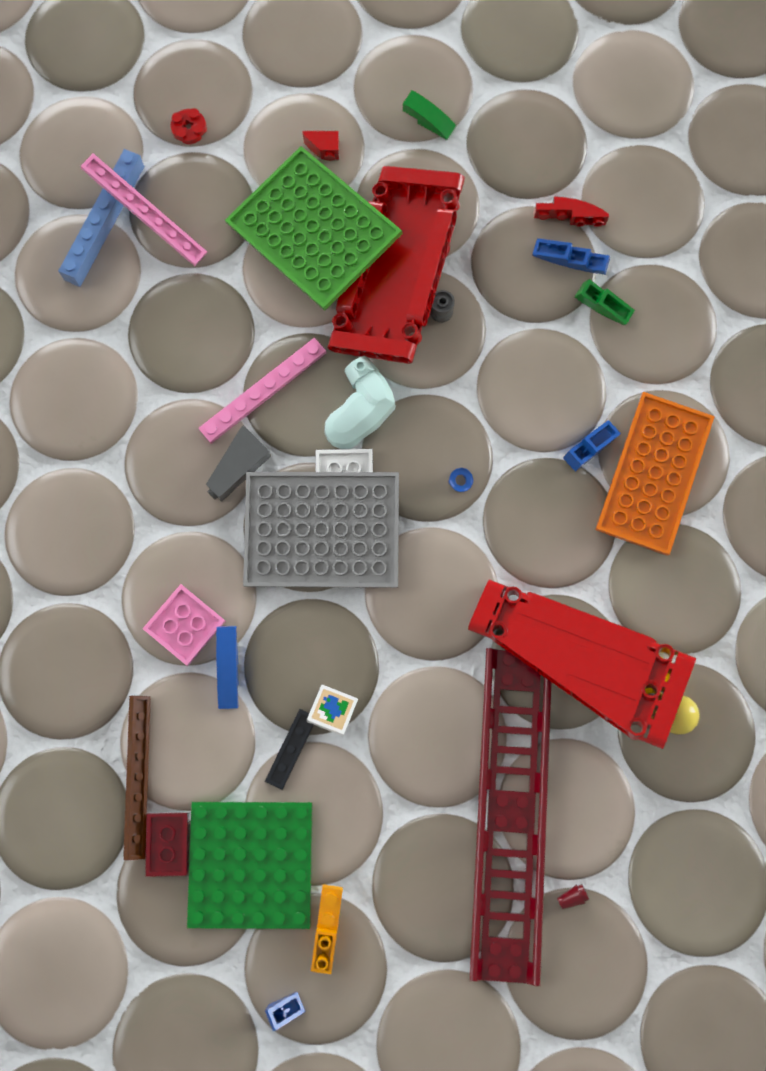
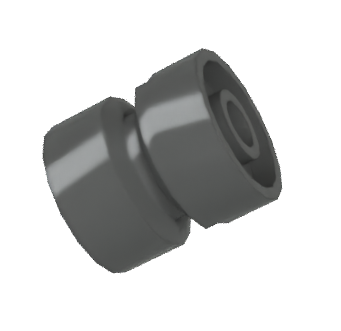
(442, 306)

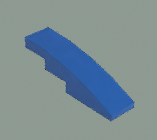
(572, 257)
(227, 667)

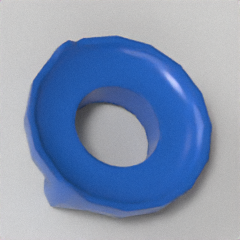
(467, 475)

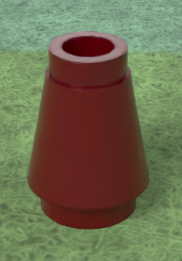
(573, 897)

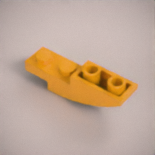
(326, 929)

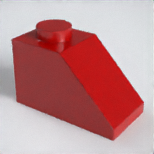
(323, 144)

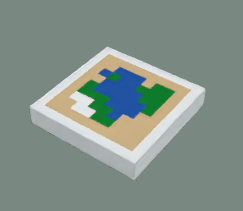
(332, 710)

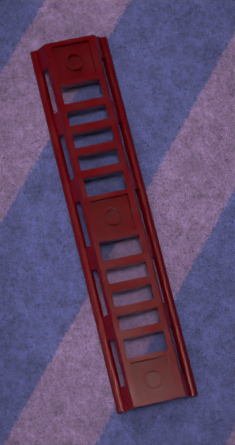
(510, 811)

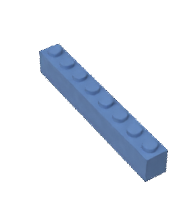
(99, 223)

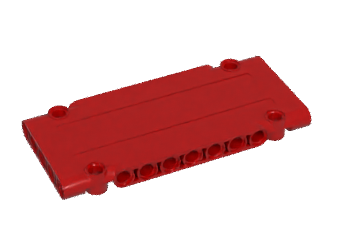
(401, 284)

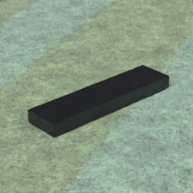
(290, 751)

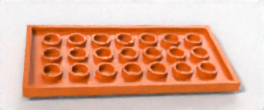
(655, 473)

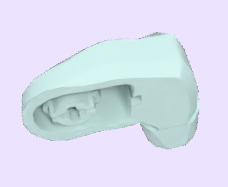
(363, 409)

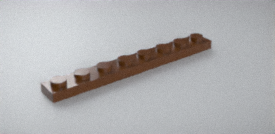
(137, 778)

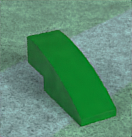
(428, 115)
(604, 302)

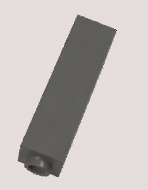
(242, 456)

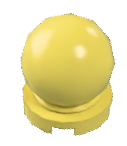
(686, 717)

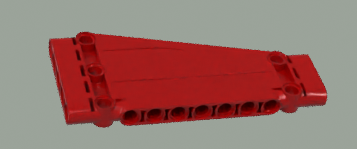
(589, 659)

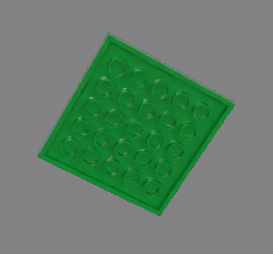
(250, 865)

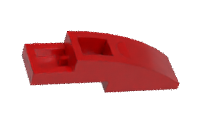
(578, 211)

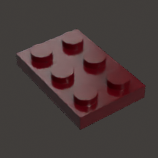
(166, 844)

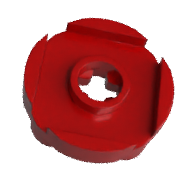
(185, 117)

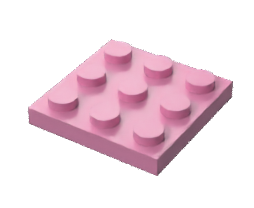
(184, 625)

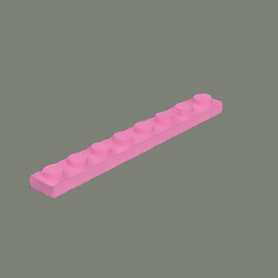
(143, 209)
(262, 390)

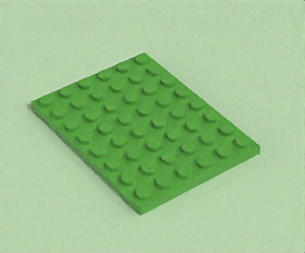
(313, 227)

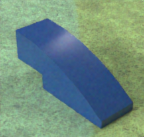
(591, 445)

